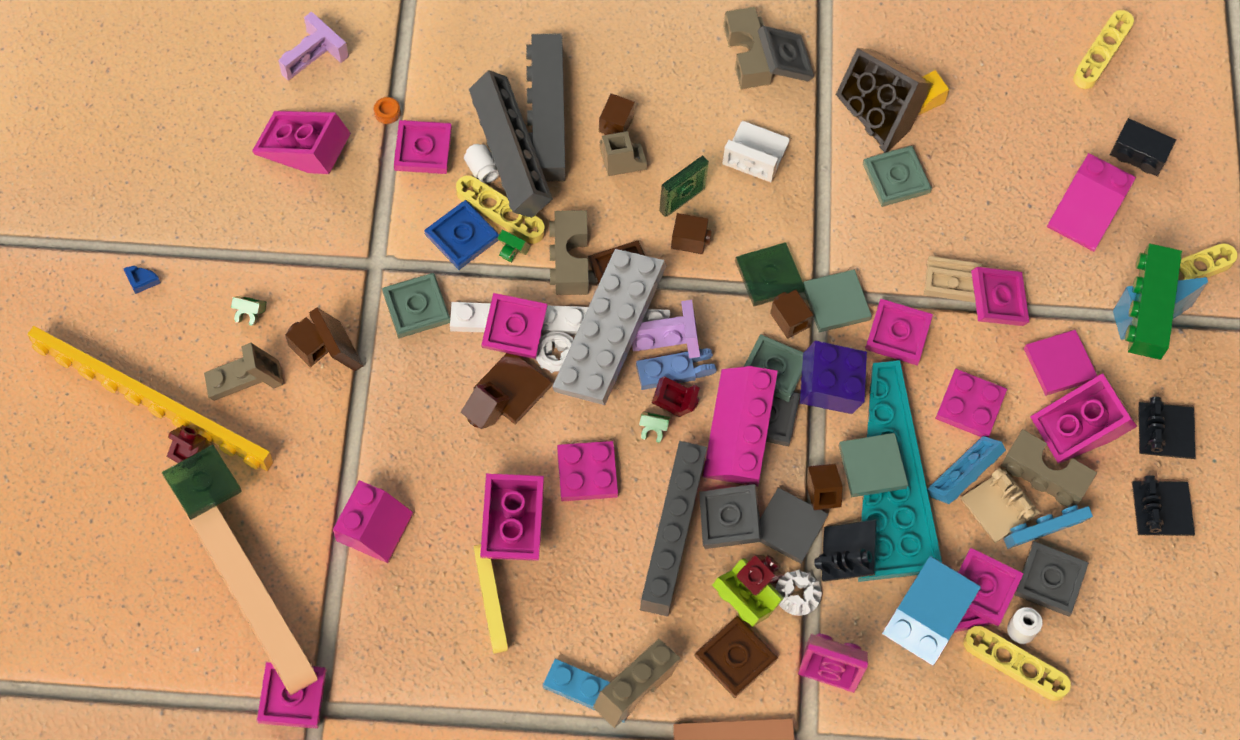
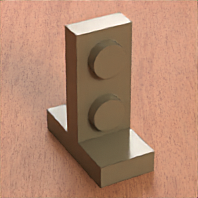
(245, 372)

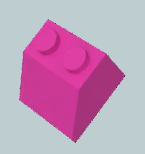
(372, 522)

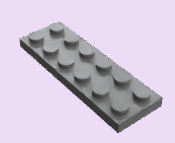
(609, 327)

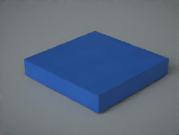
(461, 234)

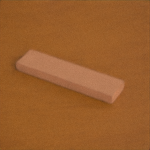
(736, 730)

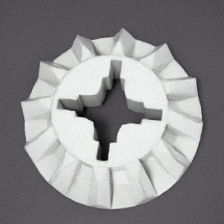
(561, 341)
(794, 604)

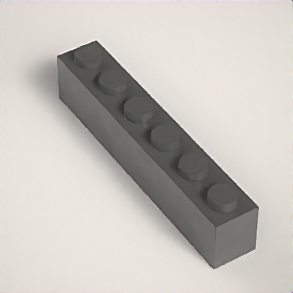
(547, 103)
(510, 144)
(673, 529)

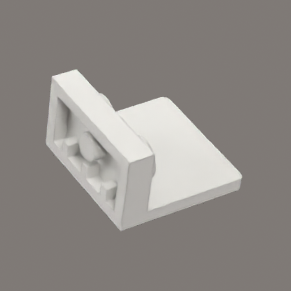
(755, 151)

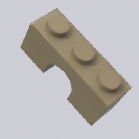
(742, 30)
(569, 272)
(1026, 462)
(629, 687)

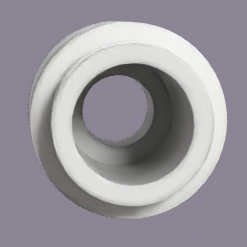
(481, 163)
(1024, 625)

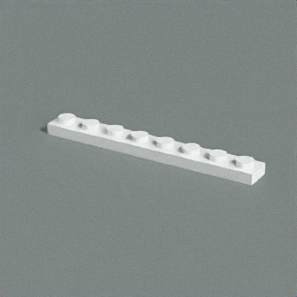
(566, 319)

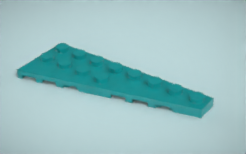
(903, 516)

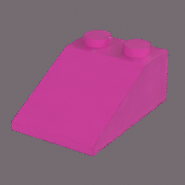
(303, 140)
(1091, 202)
(1083, 420)
(512, 517)
(833, 662)

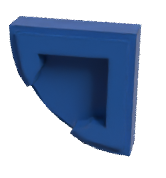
(141, 278)

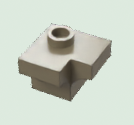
(621, 154)

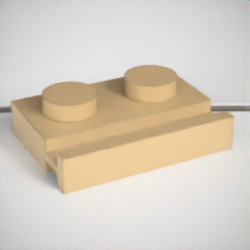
(950, 279)

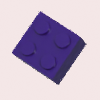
(833, 377)

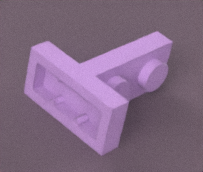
(318, 41)
(670, 332)

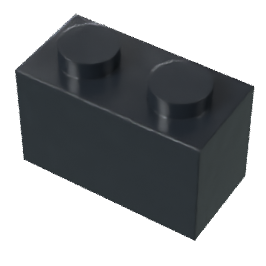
(1142, 147)

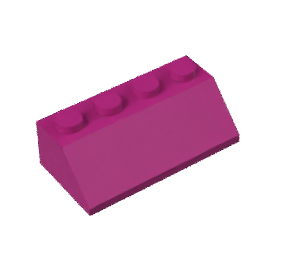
(740, 425)

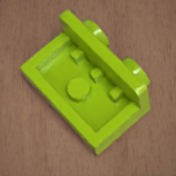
(750, 607)

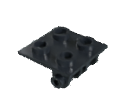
(1166, 429)
(1162, 508)
(848, 551)

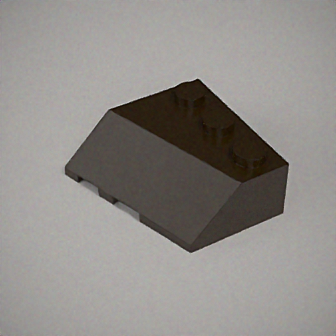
(882, 96)

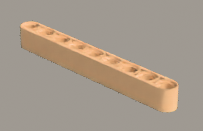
(253, 600)

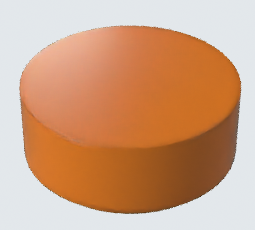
(387, 110)

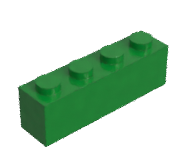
(1154, 301)

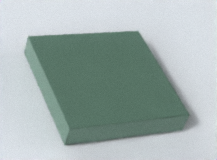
(897, 176)
(837, 301)
(416, 305)
(779, 357)
(873, 465)

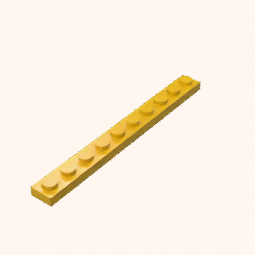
(156, 402)

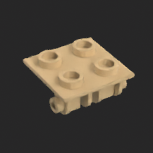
(999, 505)

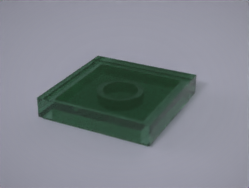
(683, 186)
(769, 273)
(201, 482)

